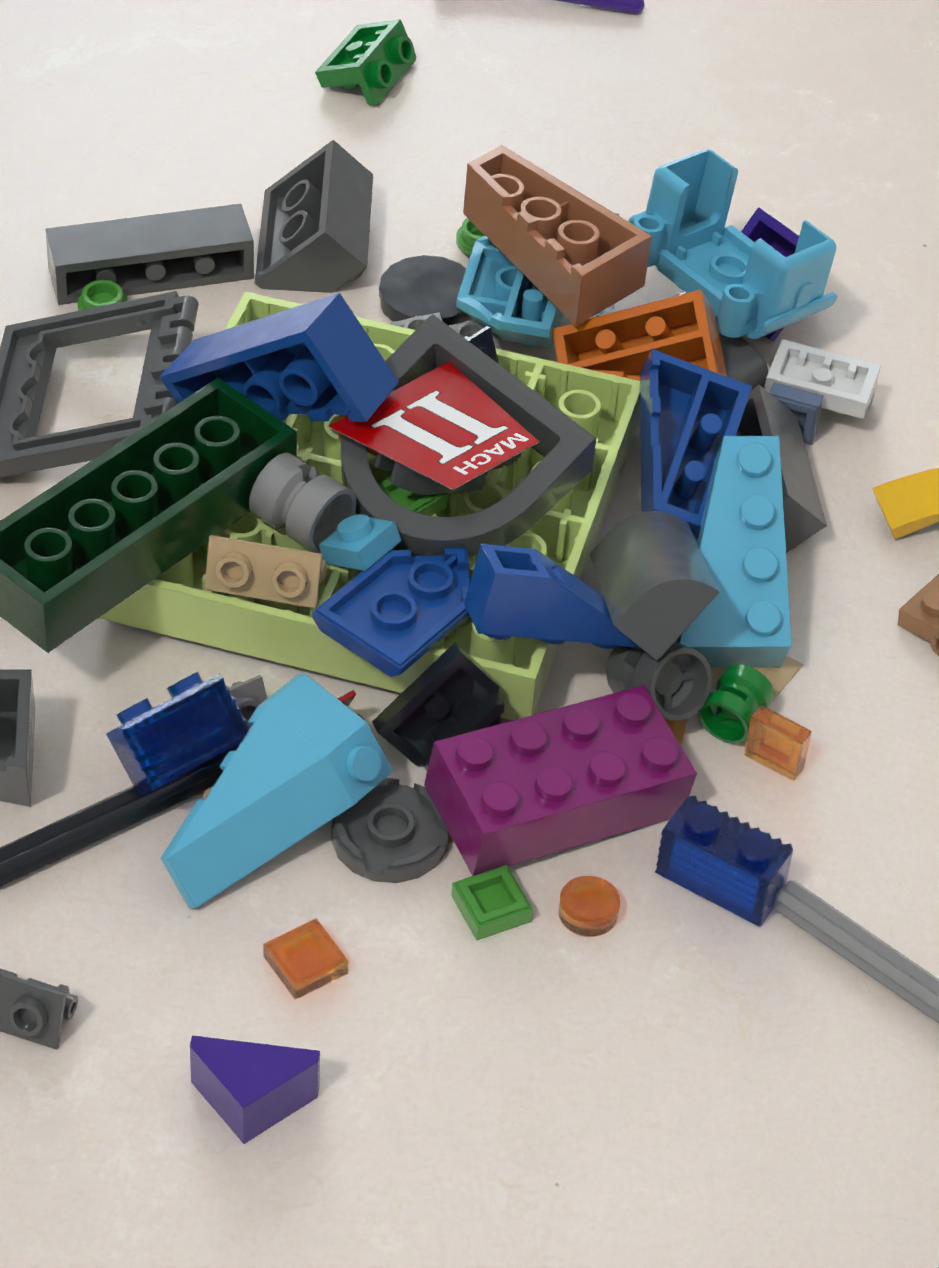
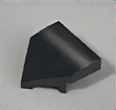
(441, 703)

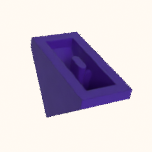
(253, 1082)

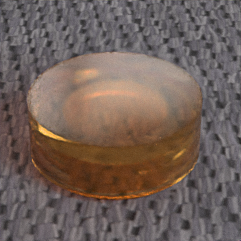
(589, 906)

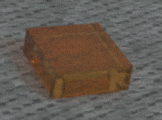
(777, 742)
(305, 958)

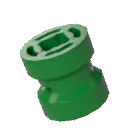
(737, 698)

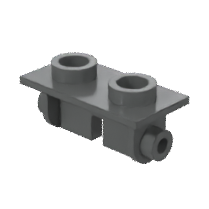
(34, 1008)

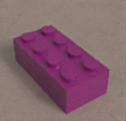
(558, 779)

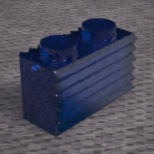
(179, 733)
(723, 860)

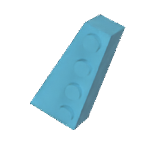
(747, 558)

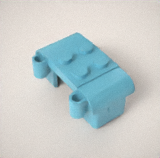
(742, 279)

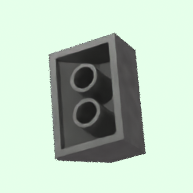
(316, 224)
(801, 501)

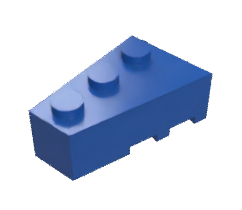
(681, 430)

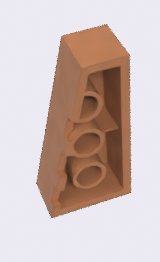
(555, 235)

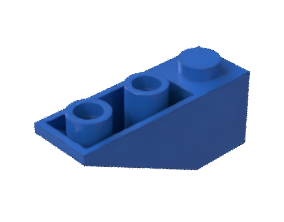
(534, 597)

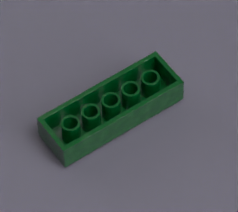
(134, 512)

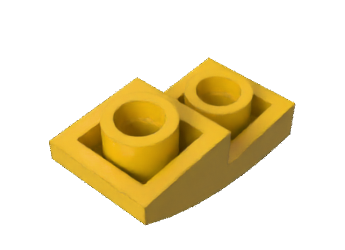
(909, 502)

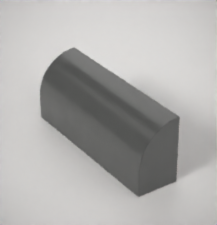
(653, 578)

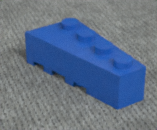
(292, 362)

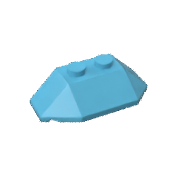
(505, 299)

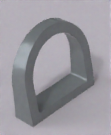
(562, 442)

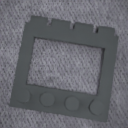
(27, 362)

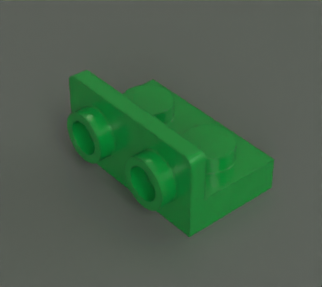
(369, 57)

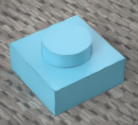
(359, 542)

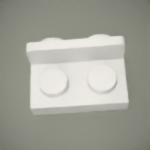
(842, 380)

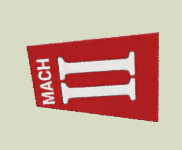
(441, 428)

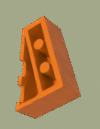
(623, 339)

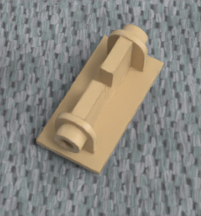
(264, 571)

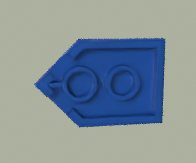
(398, 607)

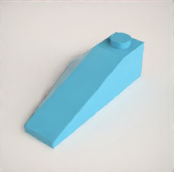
(286, 779)

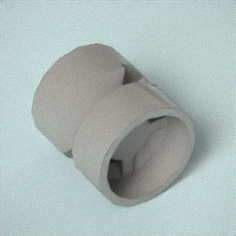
(302, 500)

